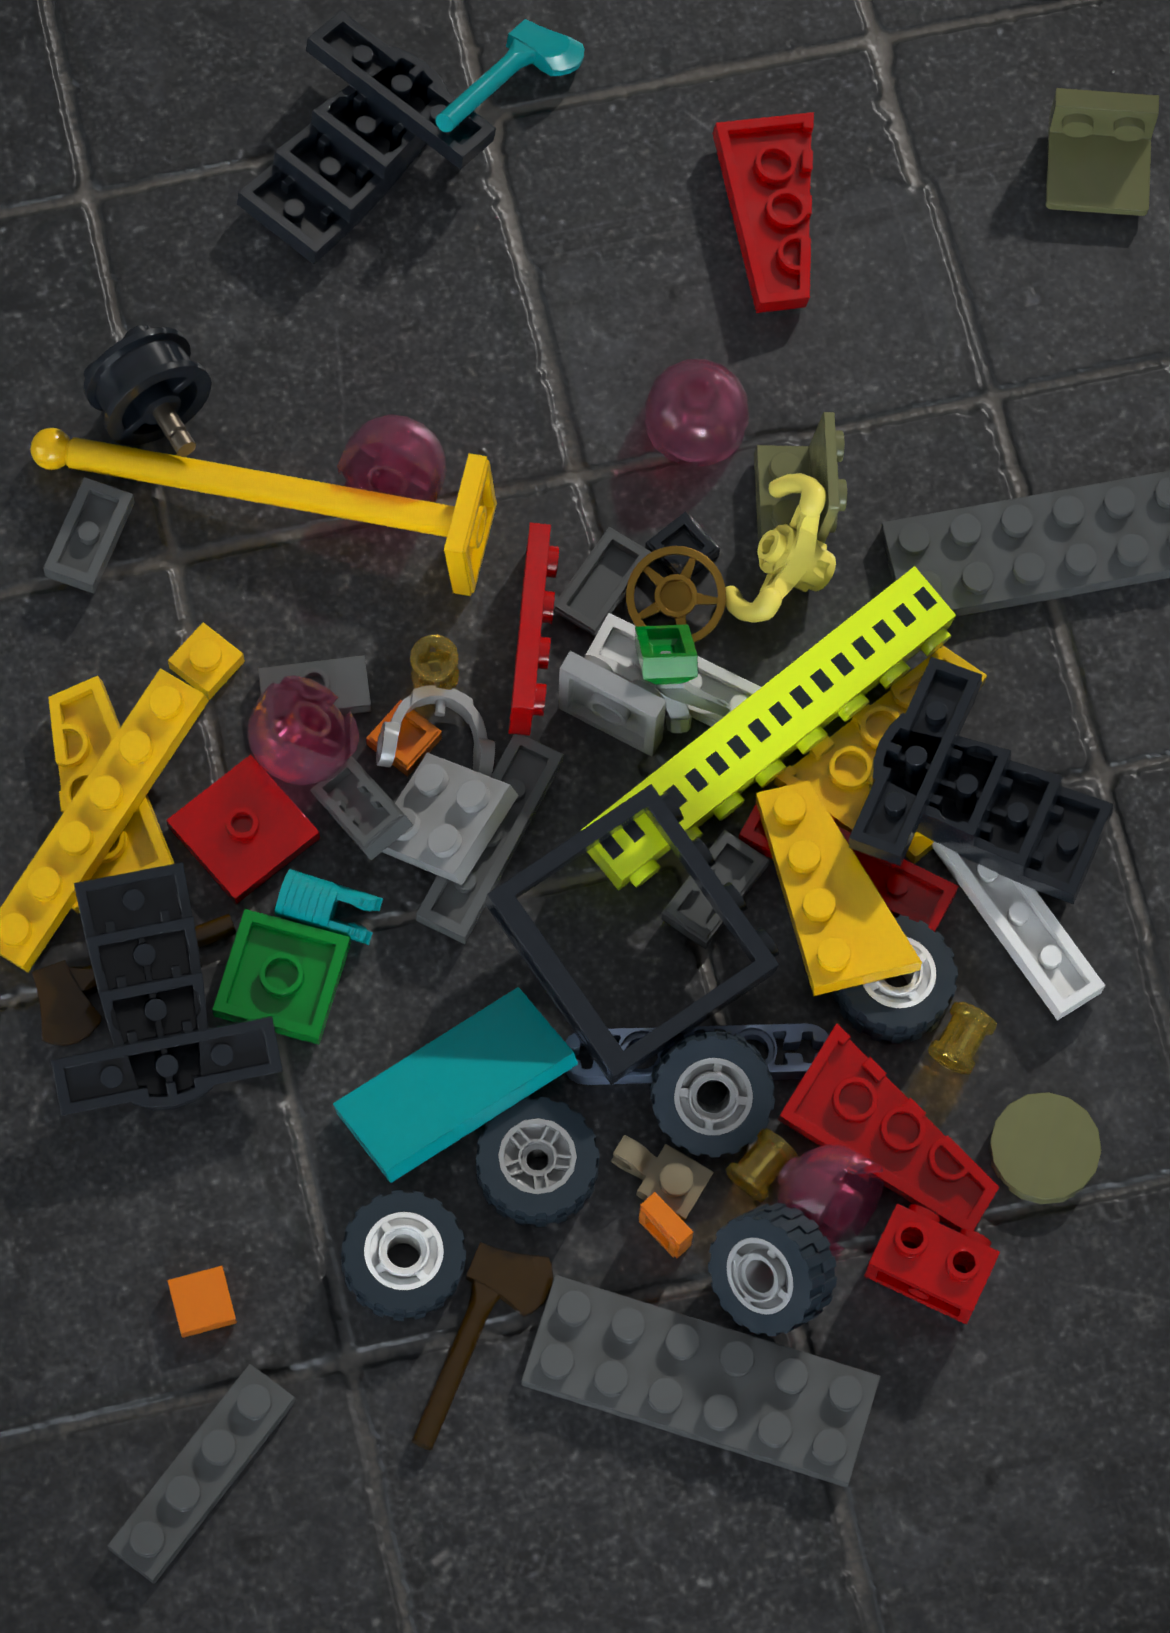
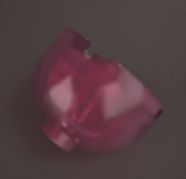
(696, 412)
(395, 458)
(301, 732)
(833, 1189)

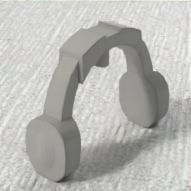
(457, 701)

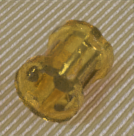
(445, 654)
(962, 1037)
(761, 1164)

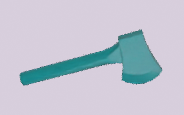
(527, 45)

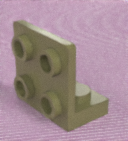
(1100, 151)
(815, 460)

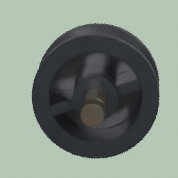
(148, 388)

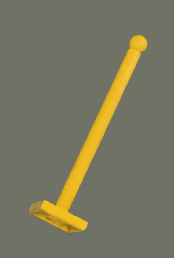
(464, 525)

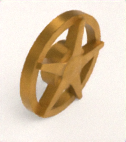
(677, 593)

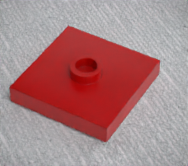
(243, 829)

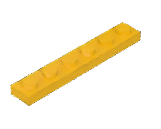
(96, 816)

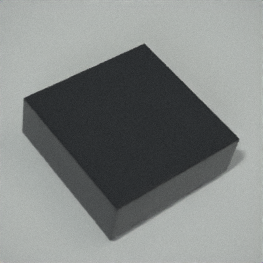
(685, 533)

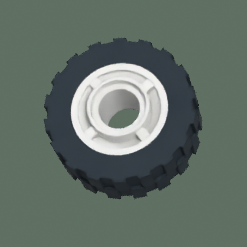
(908, 1010)
(407, 1220)

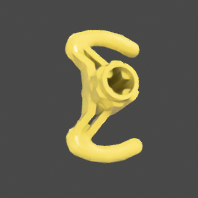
(788, 553)

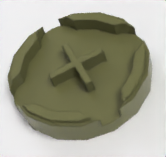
(1045, 1148)

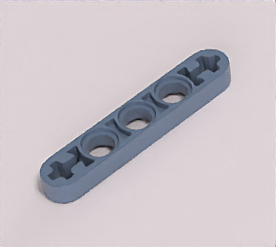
(766, 1034)

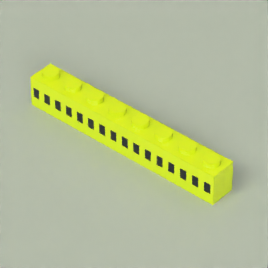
(781, 718)

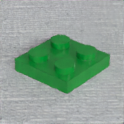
(282, 973)

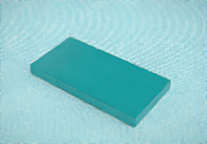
(455, 1084)

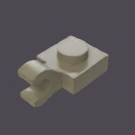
(670, 1175)

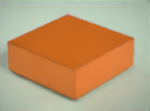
(415, 739)
(665, 1225)
(202, 1301)

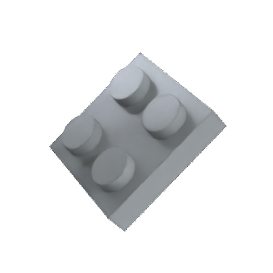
(611, 703)
(451, 817)

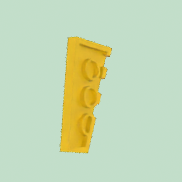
(81, 732)
(843, 762)
(832, 903)

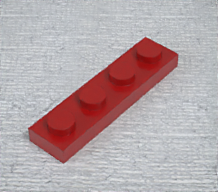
(532, 649)
(904, 888)

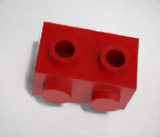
(930, 1266)

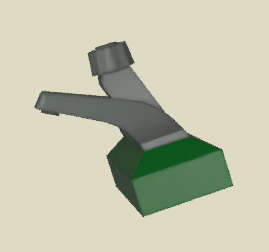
(670, 662)

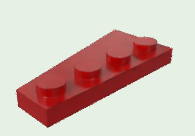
(768, 190)
(855, 1105)

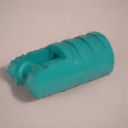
(315, 902)

